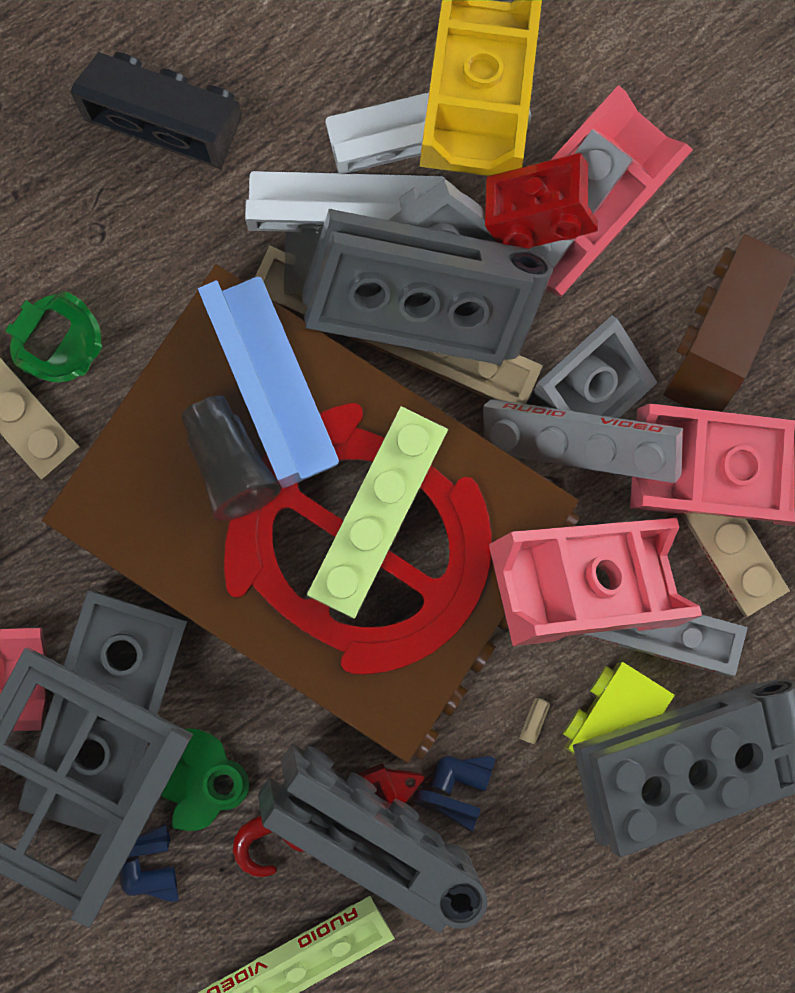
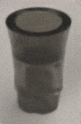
(227, 460)

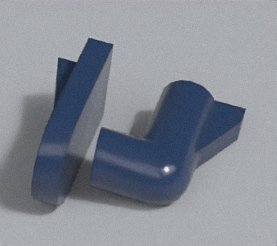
(448, 770)
(153, 882)

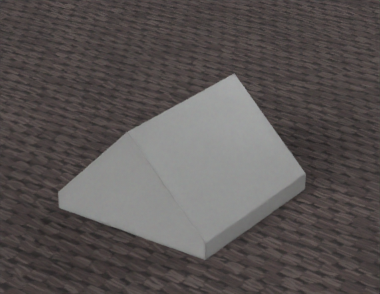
(598, 376)

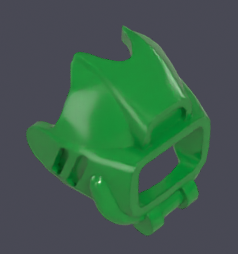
(75, 351)

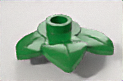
(194, 783)

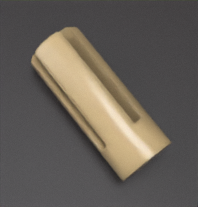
(535, 720)

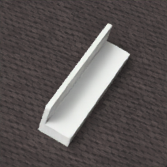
(379, 133)
(296, 198)

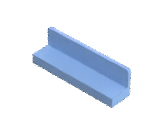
(270, 380)

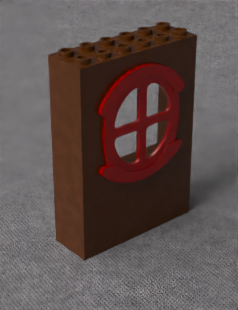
(150, 518)

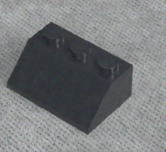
(157, 107)

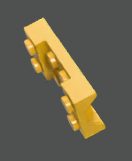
(481, 86)

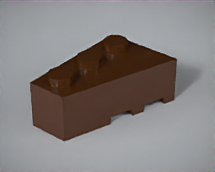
(730, 326)

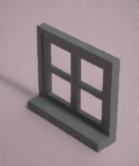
(124, 818)

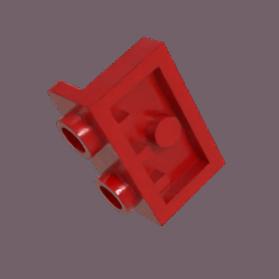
(540, 203)

